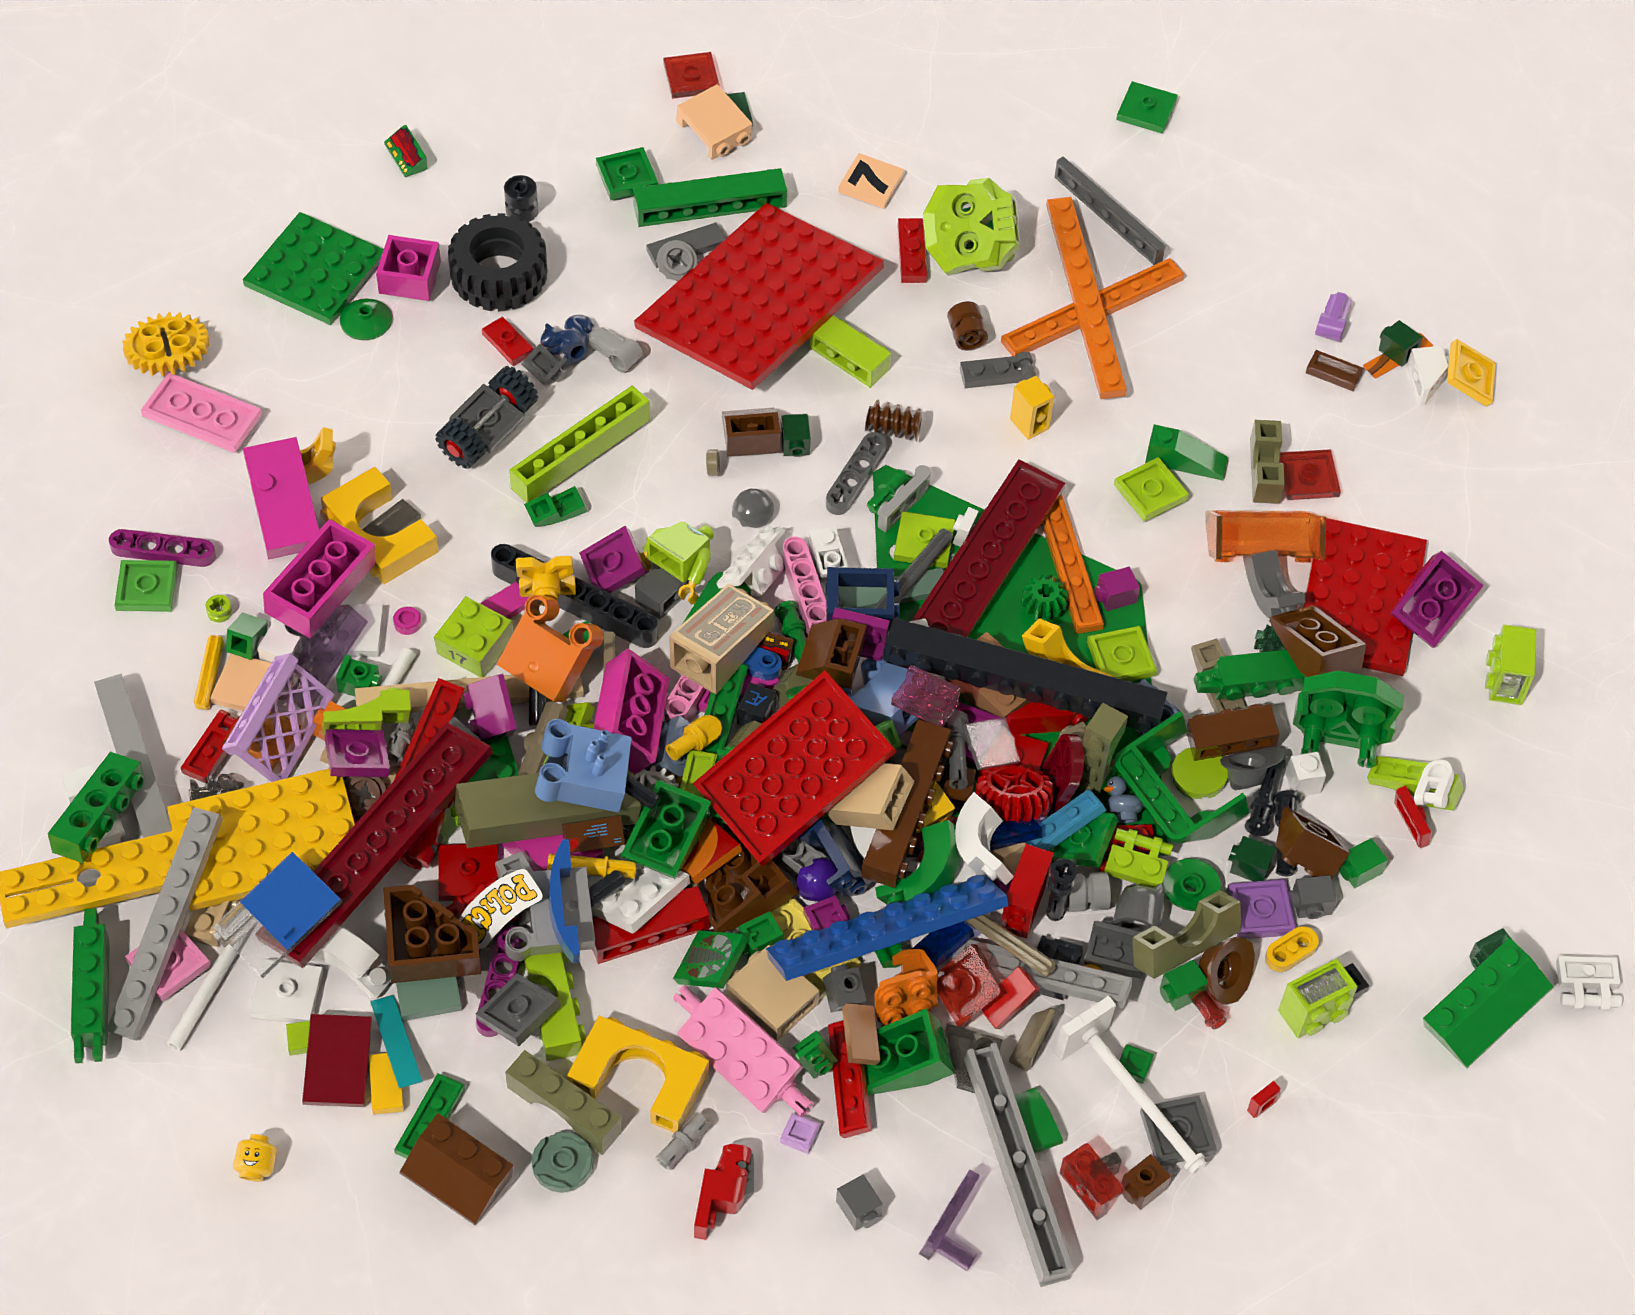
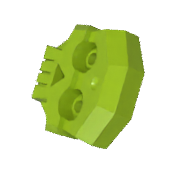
(951, 229)

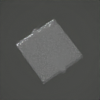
(991, 743)

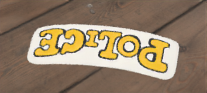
(500, 904)

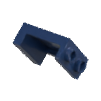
(831, 837)

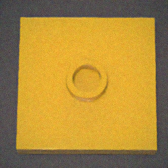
(1471, 372)

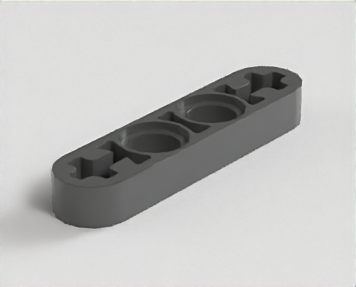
(854, 472)

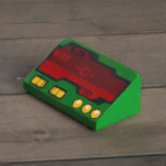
(406, 152)

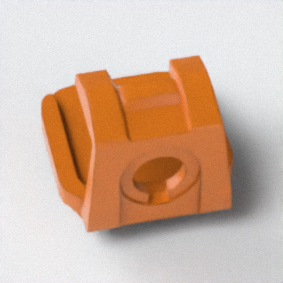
(909, 990)

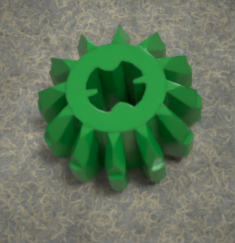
(1044, 598)

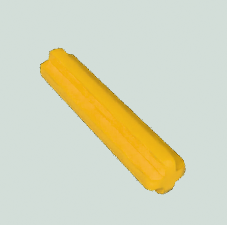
(208, 672)

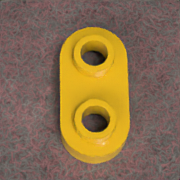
(1290, 951)

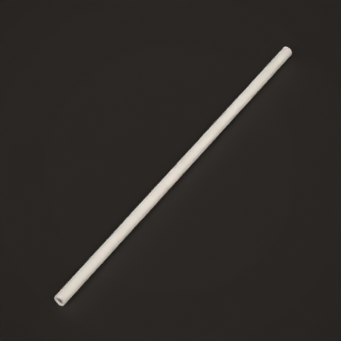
(228, 953)

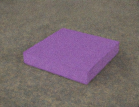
(1264, 908)

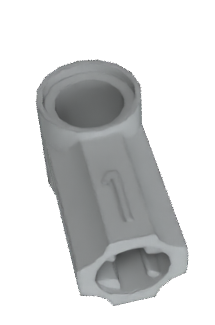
(619, 352)

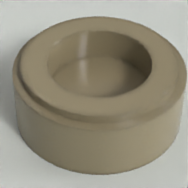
(713, 462)

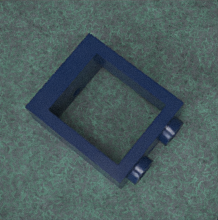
(862, 578)

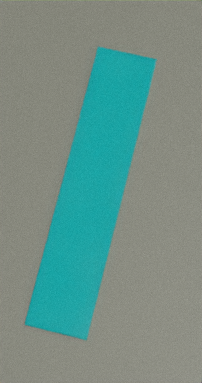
(396, 1041)

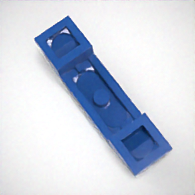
(566, 935)

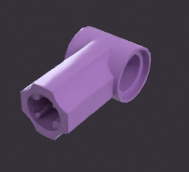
(1332, 321)

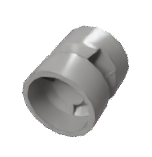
(1090, 892)

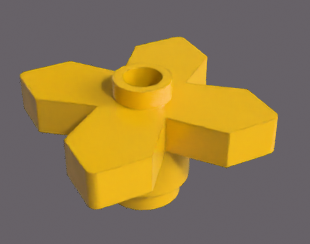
(546, 578)

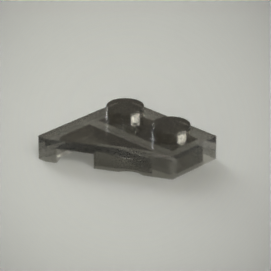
(959, 1042)

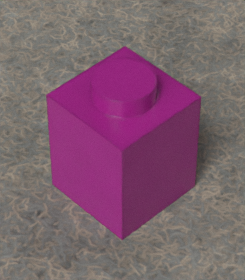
(1117, 588)

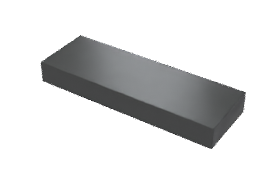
(700, 239)

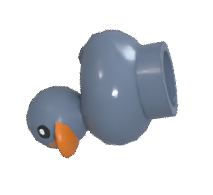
(1123, 806)

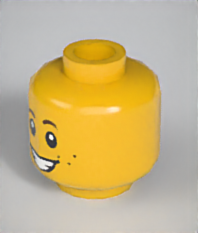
(255, 1158)

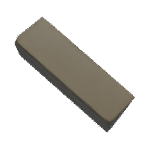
(1032, 1039)

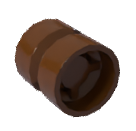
(967, 326)

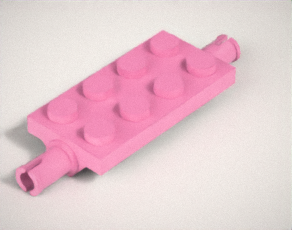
(741, 1051)

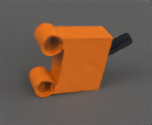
(545, 656)

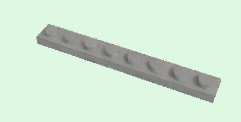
(164, 924)

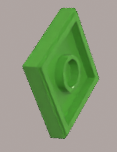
(146, 585)

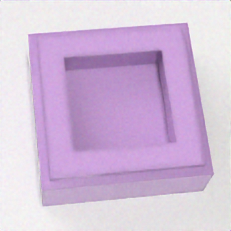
(799, 1133)

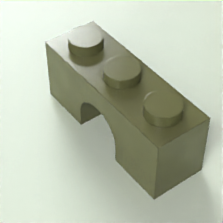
(1265, 465)

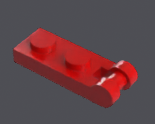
(208, 751)

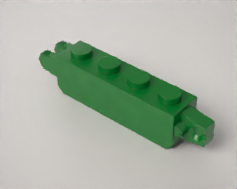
(1251, 676)
(90, 987)

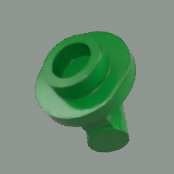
(885, 955)

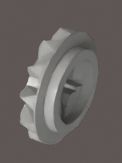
(671, 249)

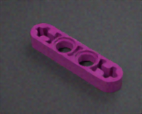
(163, 544)
(495, 979)

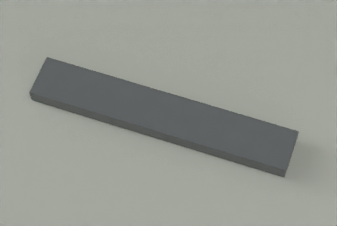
(1109, 211)

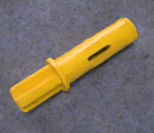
(600, 866)

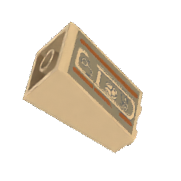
(719, 637)

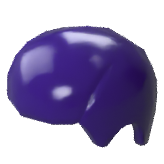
(812, 880)

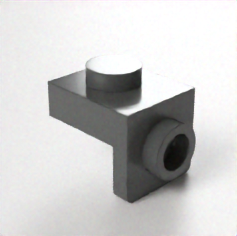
(543, 365)

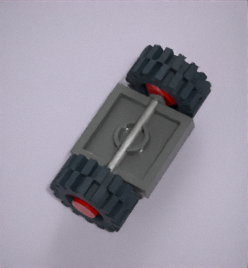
(487, 417)

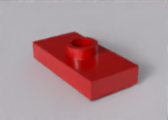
(507, 341)
(1413, 817)

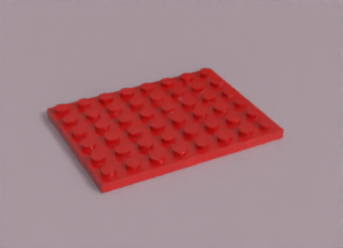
(759, 295)

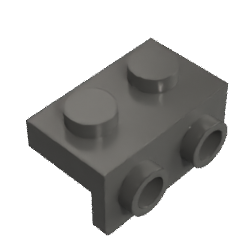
(1112, 948)

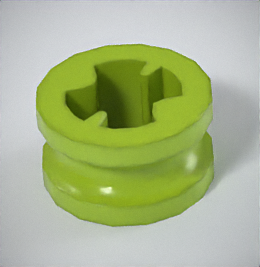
(220, 616)

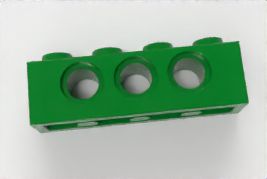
(96, 807)

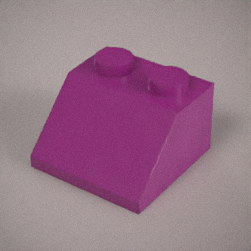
(490, 708)

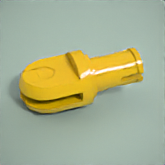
(696, 736)

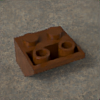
(751, 431)
(833, 648)

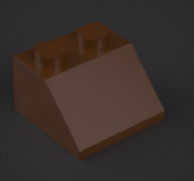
(1309, 844)

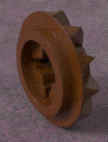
(375, 787)

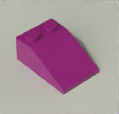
(1436, 598)

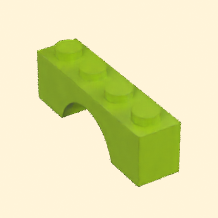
(560, 1032)

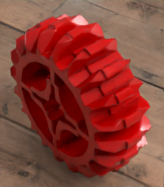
(1016, 792)

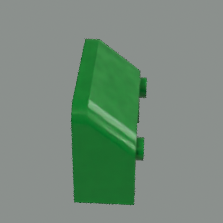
(1140, 768)

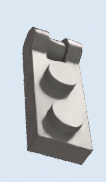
(997, 370)

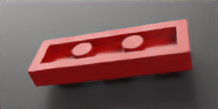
(912, 250)

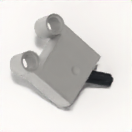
(577, 906)

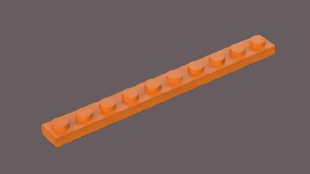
(1086, 298)

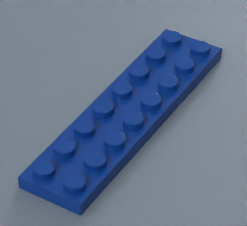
(886, 927)

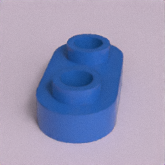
(759, 669)

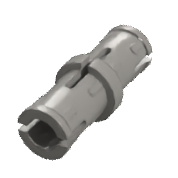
(399, 742)
(683, 1141)

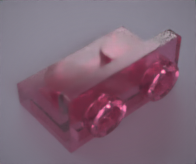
(926, 696)

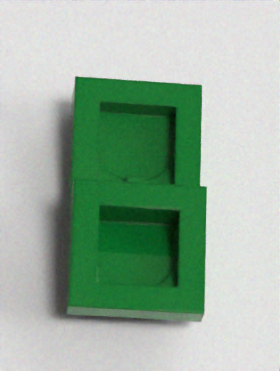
(551, 510)
(1038, 1120)

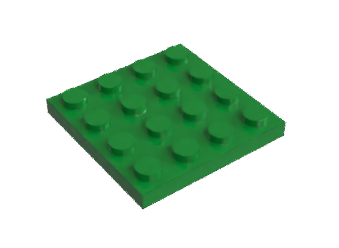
(314, 268)

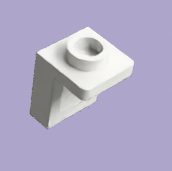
(964, 525)

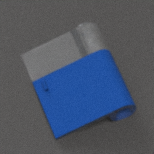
(276, 914)

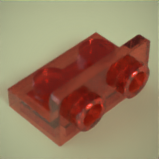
(1090, 1180)

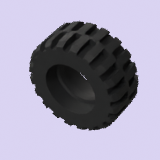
(502, 286)

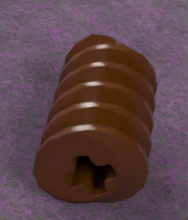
(893, 419)

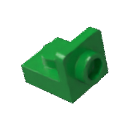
(760, 933)

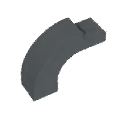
(1269, 585)

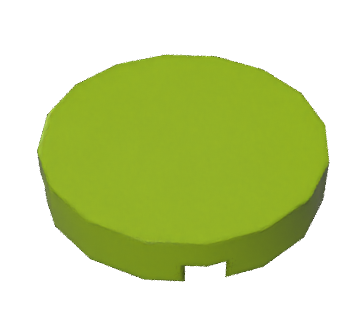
(1198, 777)

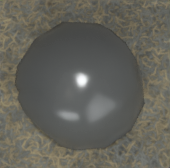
(753, 508)

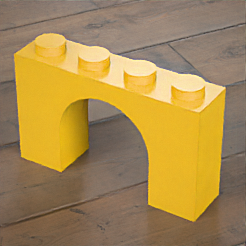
(393, 553)
(613, 1043)

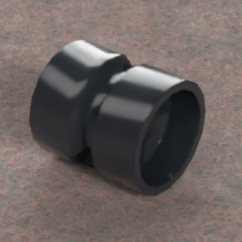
(521, 197)

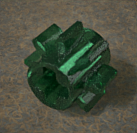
(1268, 640)

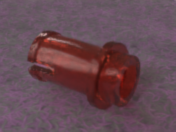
(1213, 1015)

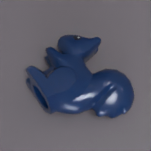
(571, 340)

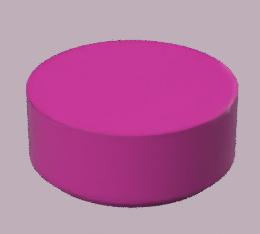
(407, 620)

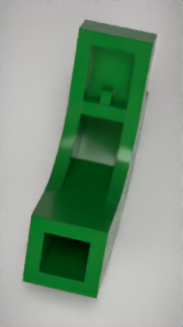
(936, 869)

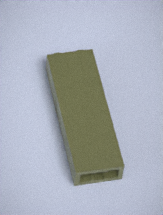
(510, 811)

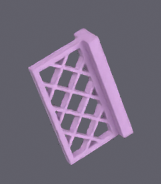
(258, 711)

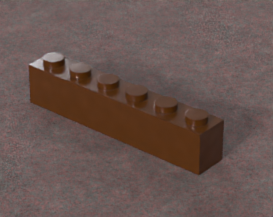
(923, 762)

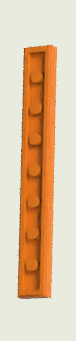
(1112, 297)

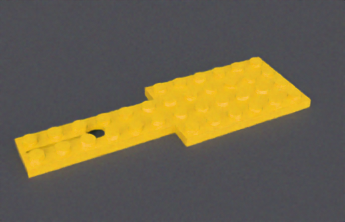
(257, 833)

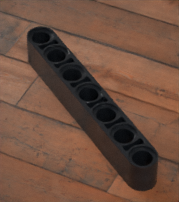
(585, 602)

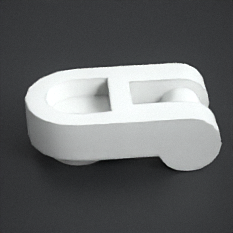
(1438, 776)

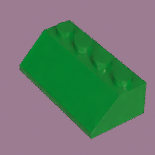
(1487, 1003)

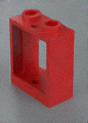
(1026, 890)

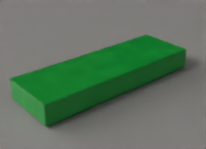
(440, 1099)

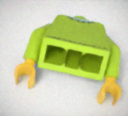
(681, 553)

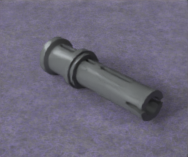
(957, 758)

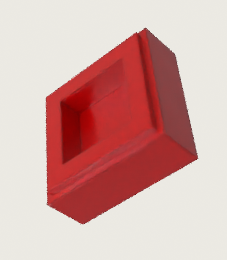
(1264, 1099)

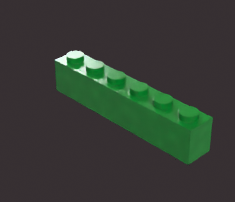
(709, 197)

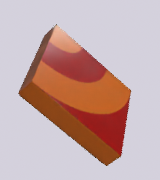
(710, 852)

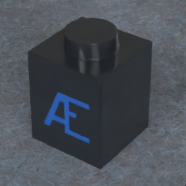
(756, 705)

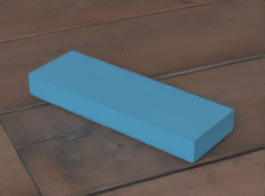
(1068, 820)

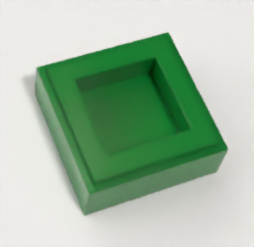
(1136, 1062)

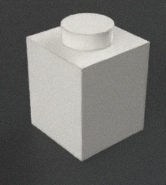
(1306, 774)

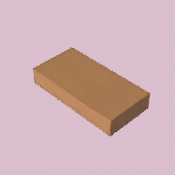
(861, 1034)

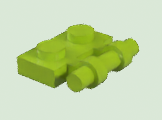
(1137, 866)

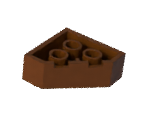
(426, 938)

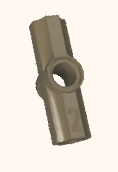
(534, 754)

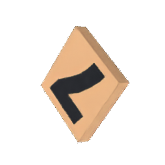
(871, 180)

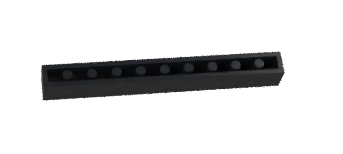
(1021, 674)

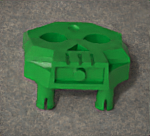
(1347, 712)

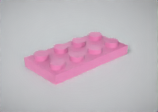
(201, 412)

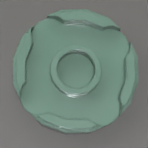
(562, 1162)

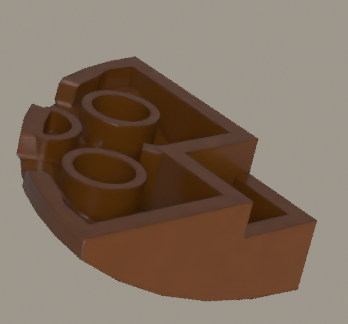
(745, 890)

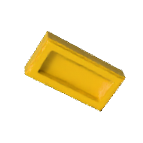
(385, 1092)

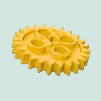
(146, 349)

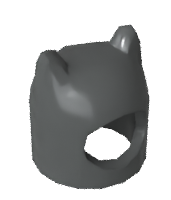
(1140, 905)

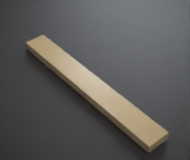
(420, 692)

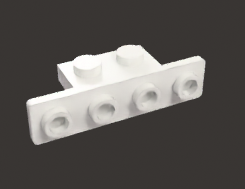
(757, 563)

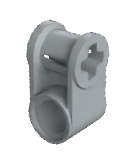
(802, 858)

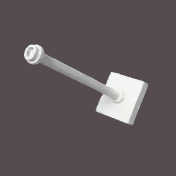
(1086, 1030)

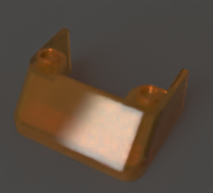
(1255, 531)

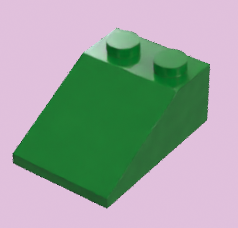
(669, 831)
(910, 1054)

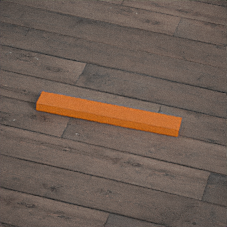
(1071, 569)

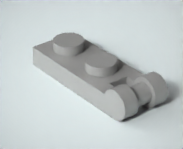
(904, 498)

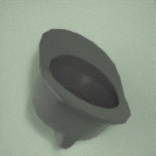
(1251, 767)

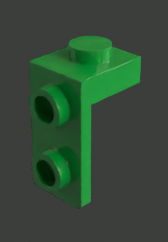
(815, 1055)

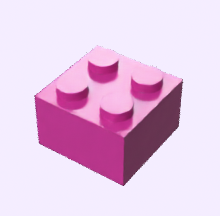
(408, 267)

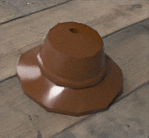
(1228, 969)

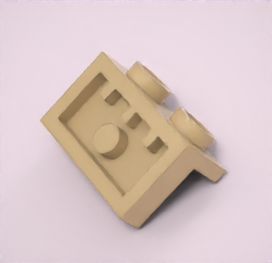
(202, 921)

